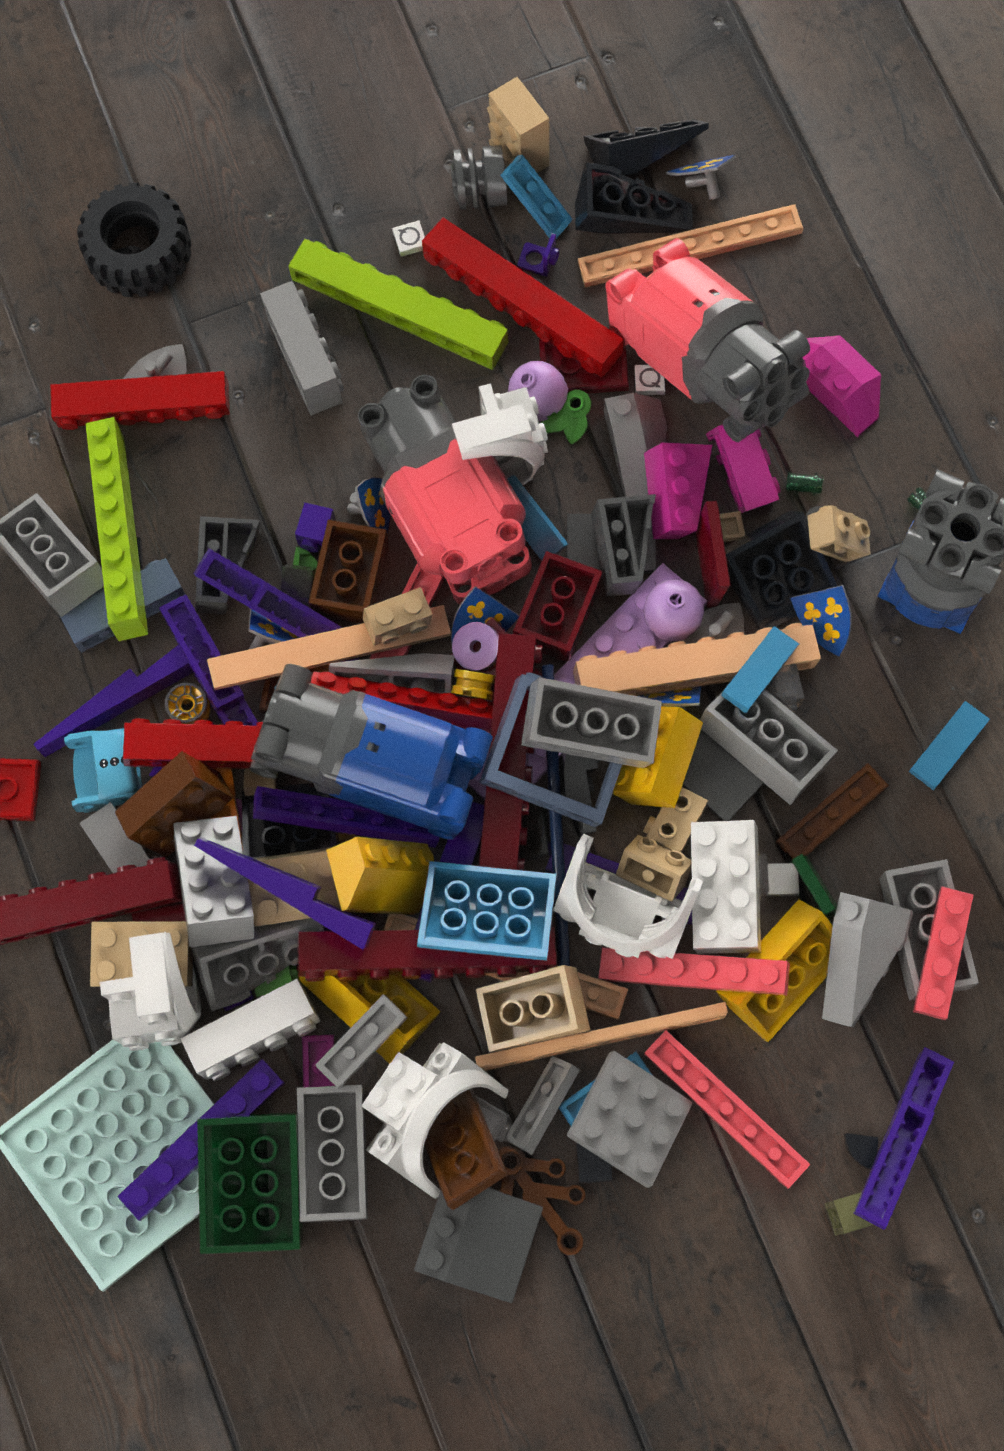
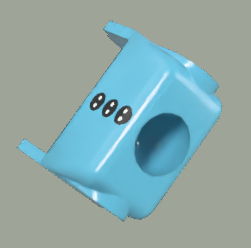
(101, 770)

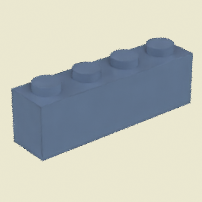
(89, 622)

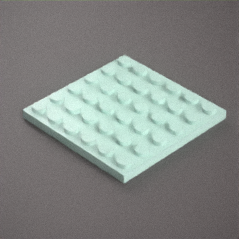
(94, 1139)

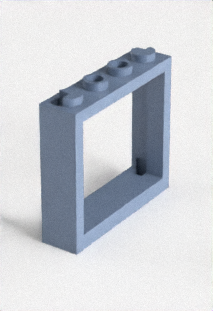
(532, 793)

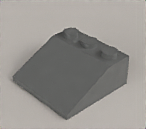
(480, 1243)

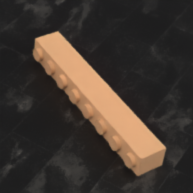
(687, 664)

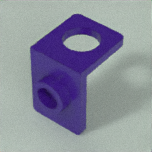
(549, 254)

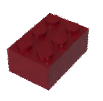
(559, 604)

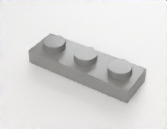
(361, 1041)
(542, 1105)

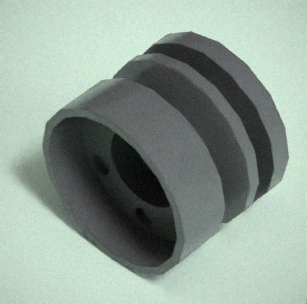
(479, 177)

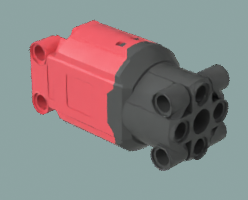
(708, 340)
(450, 510)

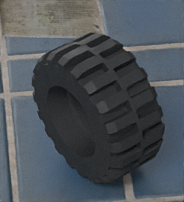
(125, 209)

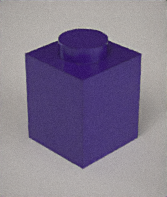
(312, 526)

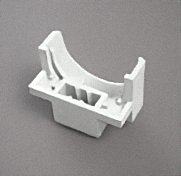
(506, 431)
(621, 911)
(153, 1001)
(410, 1100)

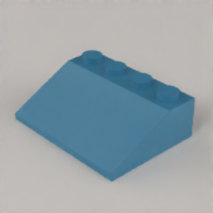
(487, 910)

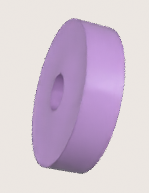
(463, 646)

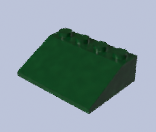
(249, 1183)

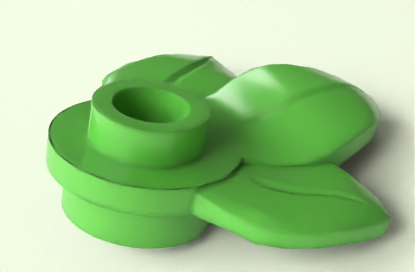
(570, 419)

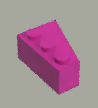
(746, 469)
(678, 479)

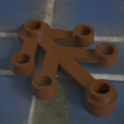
(537, 1192)

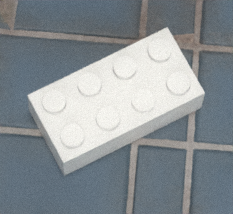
(729, 898)
(251, 1030)

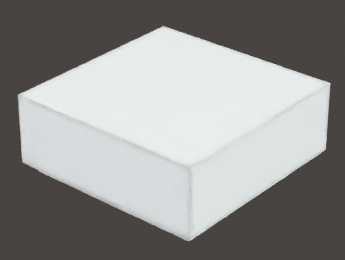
(783, 880)

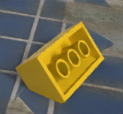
(380, 875)
(804, 942)
(355, 997)

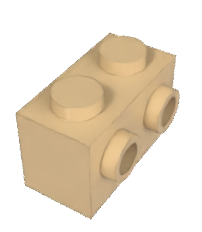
(838, 534)
(397, 616)
(673, 825)
(654, 867)

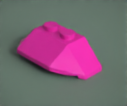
(843, 382)

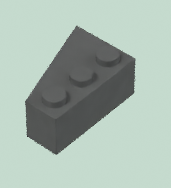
(234, 541)
(621, 541)

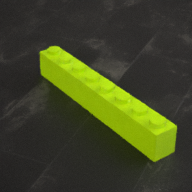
(399, 303)
(116, 530)

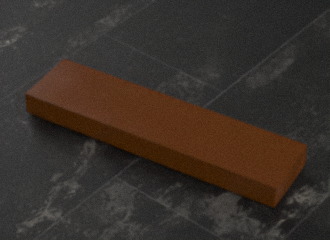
(832, 813)

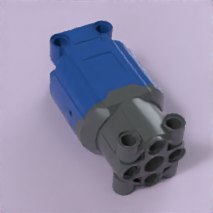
(948, 554)
(371, 752)

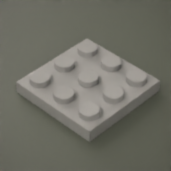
(630, 1119)

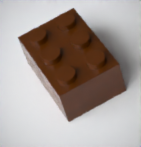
(348, 570)
(176, 794)

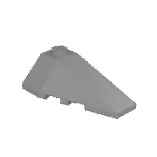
(422, 670)

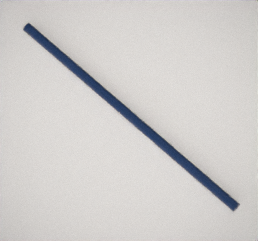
(557, 844)

